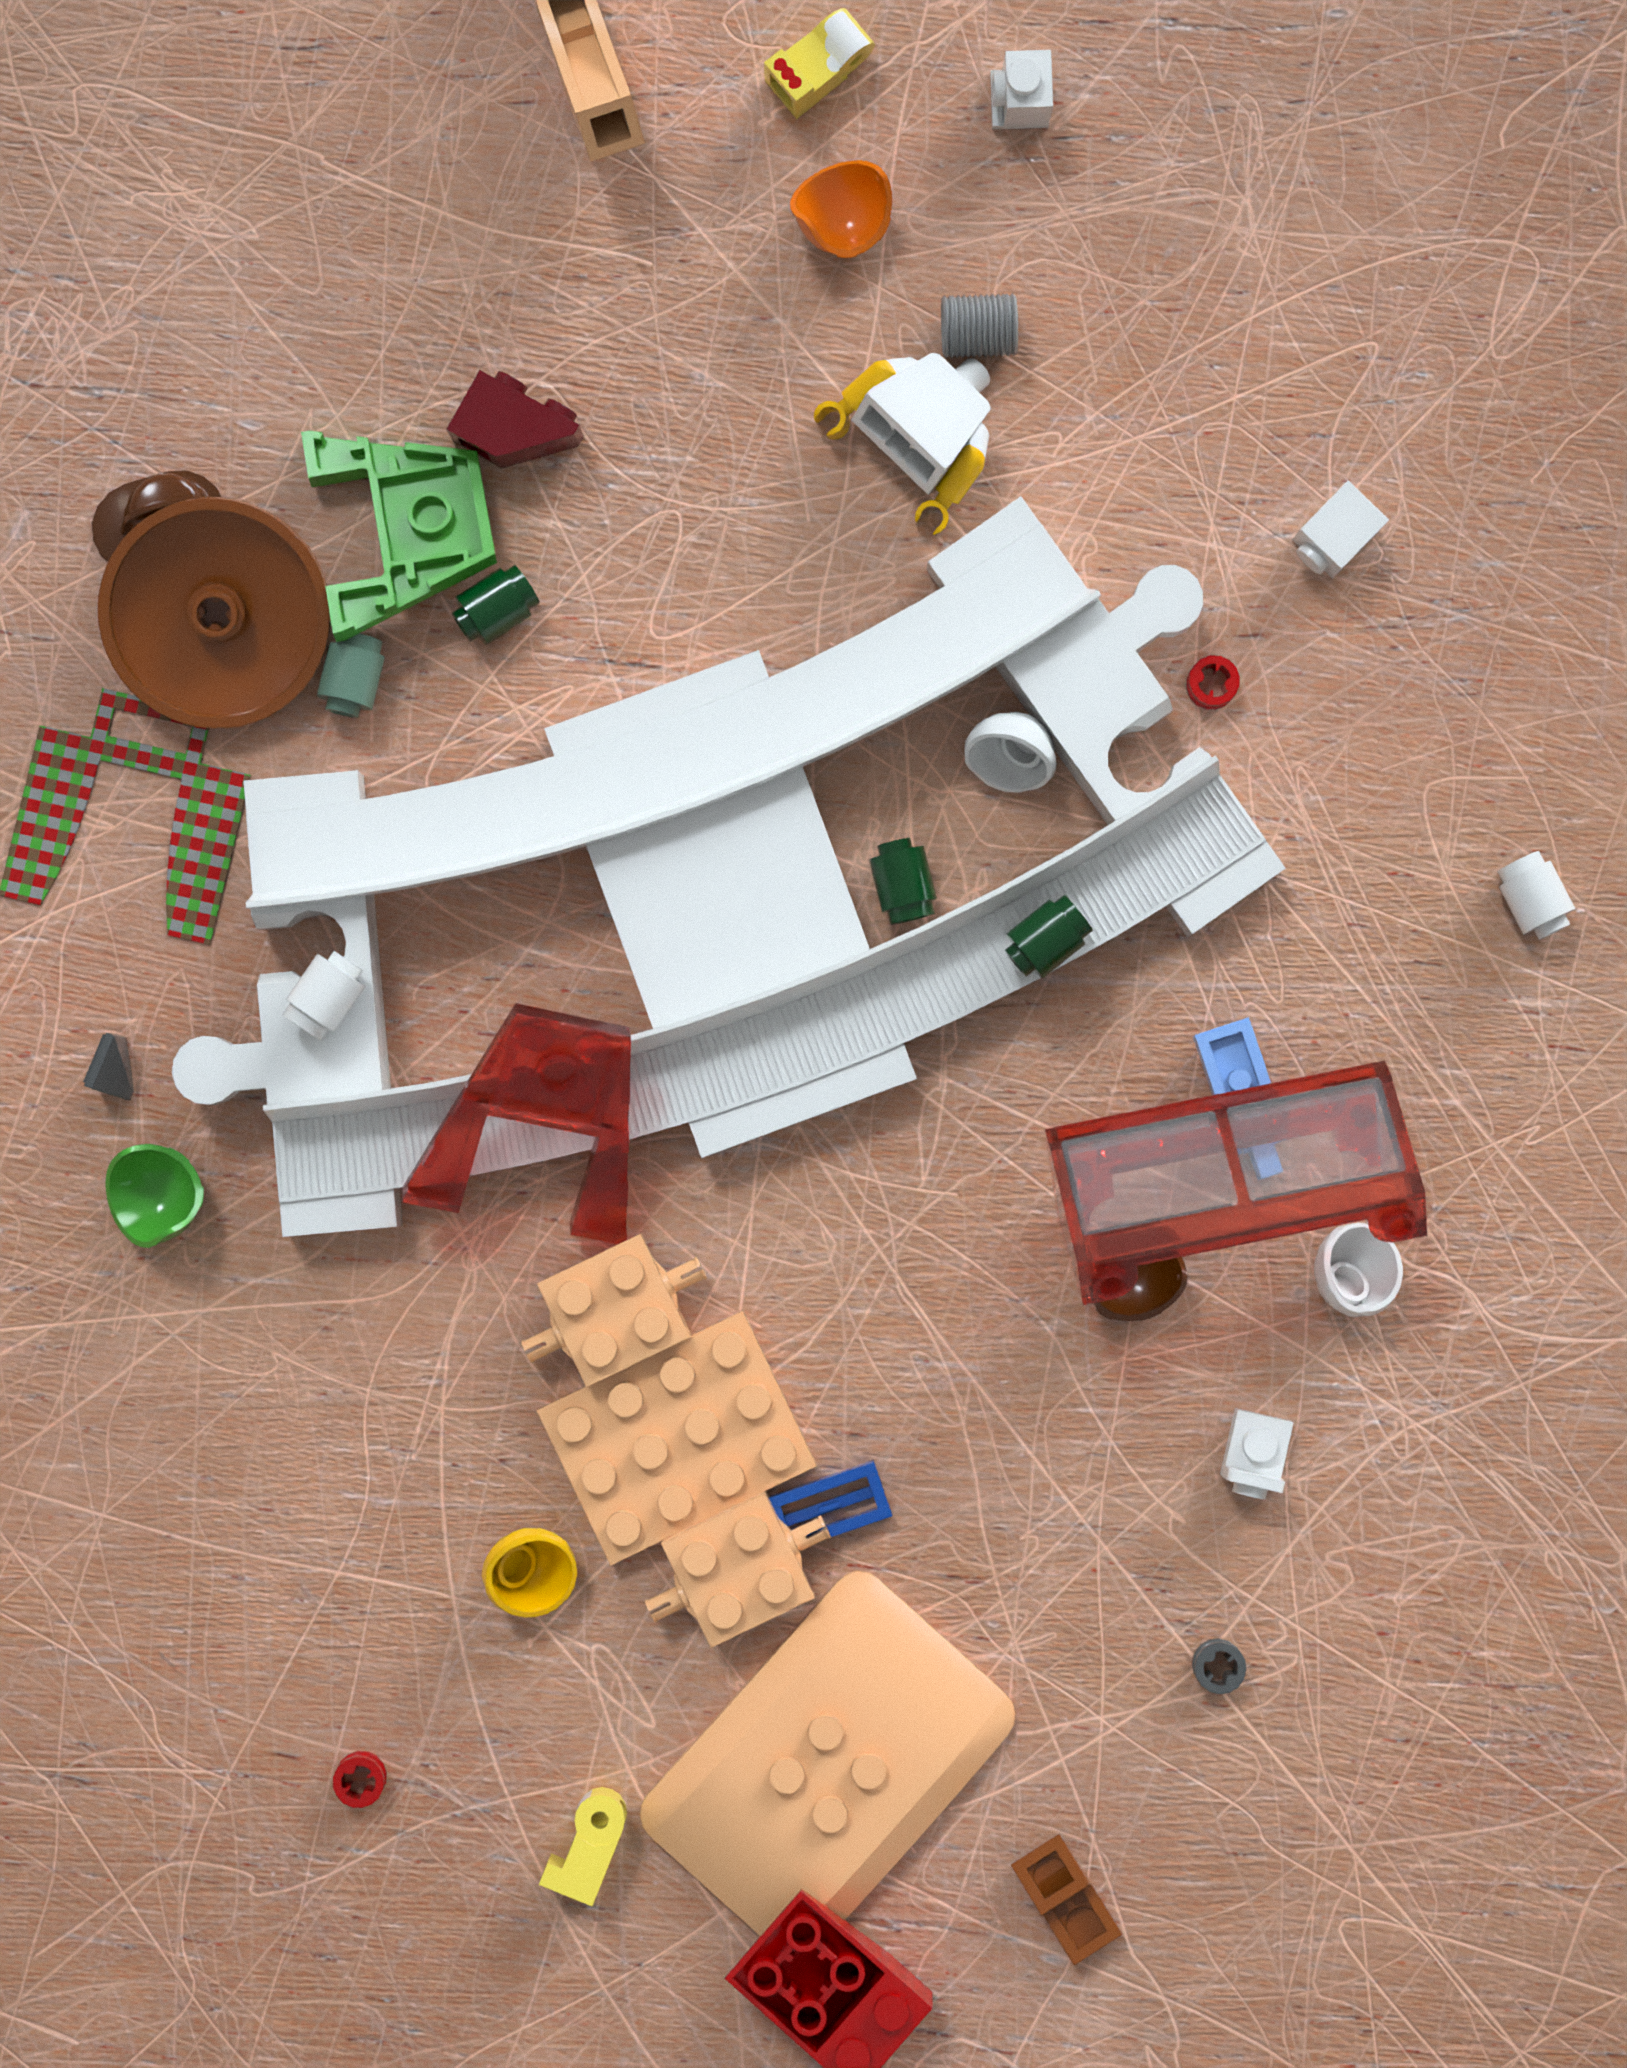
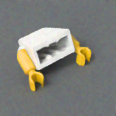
(923, 420)

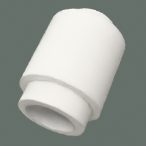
(1535, 895)
(324, 994)

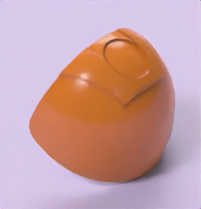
(844, 207)

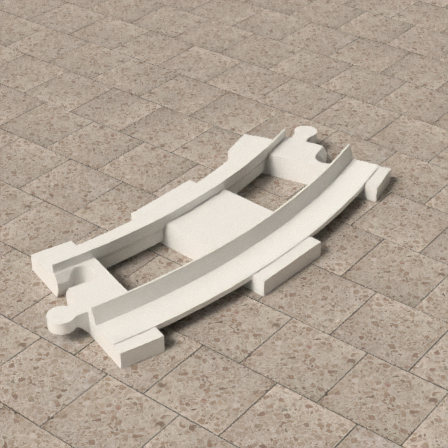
(729, 877)

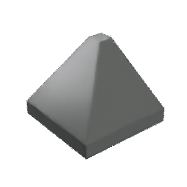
(111, 1068)

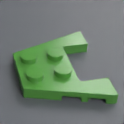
(426, 517)

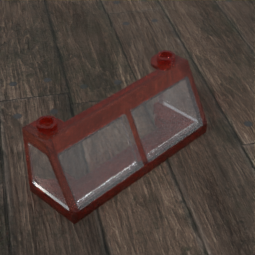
(1233, 1173)

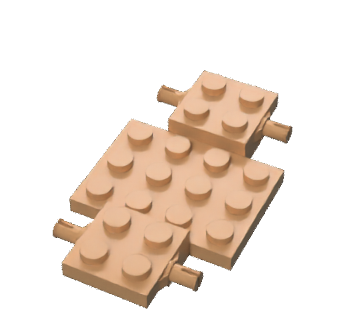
(677, 1439)

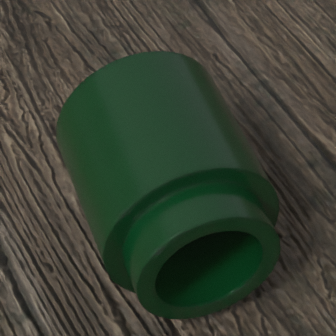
(495, 605)
(903, 881)
(1047, 937)

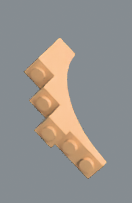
(591, 76)

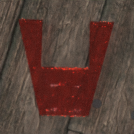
(552, 1075)

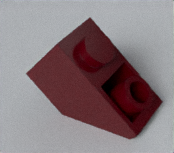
(509, 425)

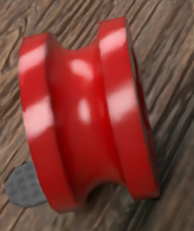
(1228, 689)
(348, 1766)

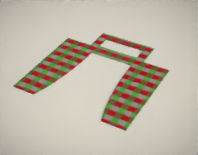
(59, 791)

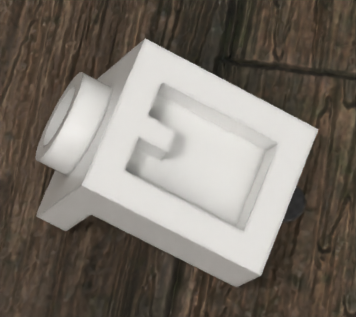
(1256, 1453)

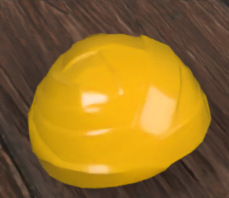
(529, 1572)

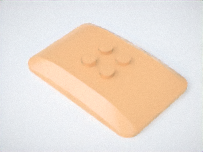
(829, 1758)

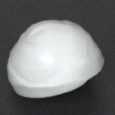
(1011, 752)
(1357, 1271)

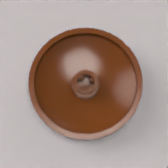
(214, 612)

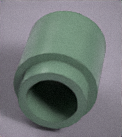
(351, 675)

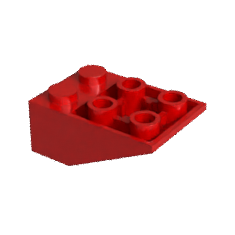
(831, 1987)

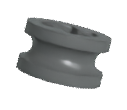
(1231, 1678)

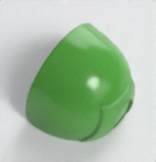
(152, 1193)

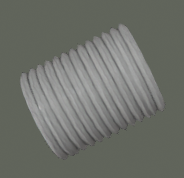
(979, 325)

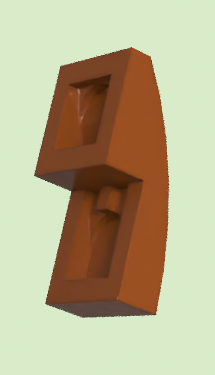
(1066, 1899)

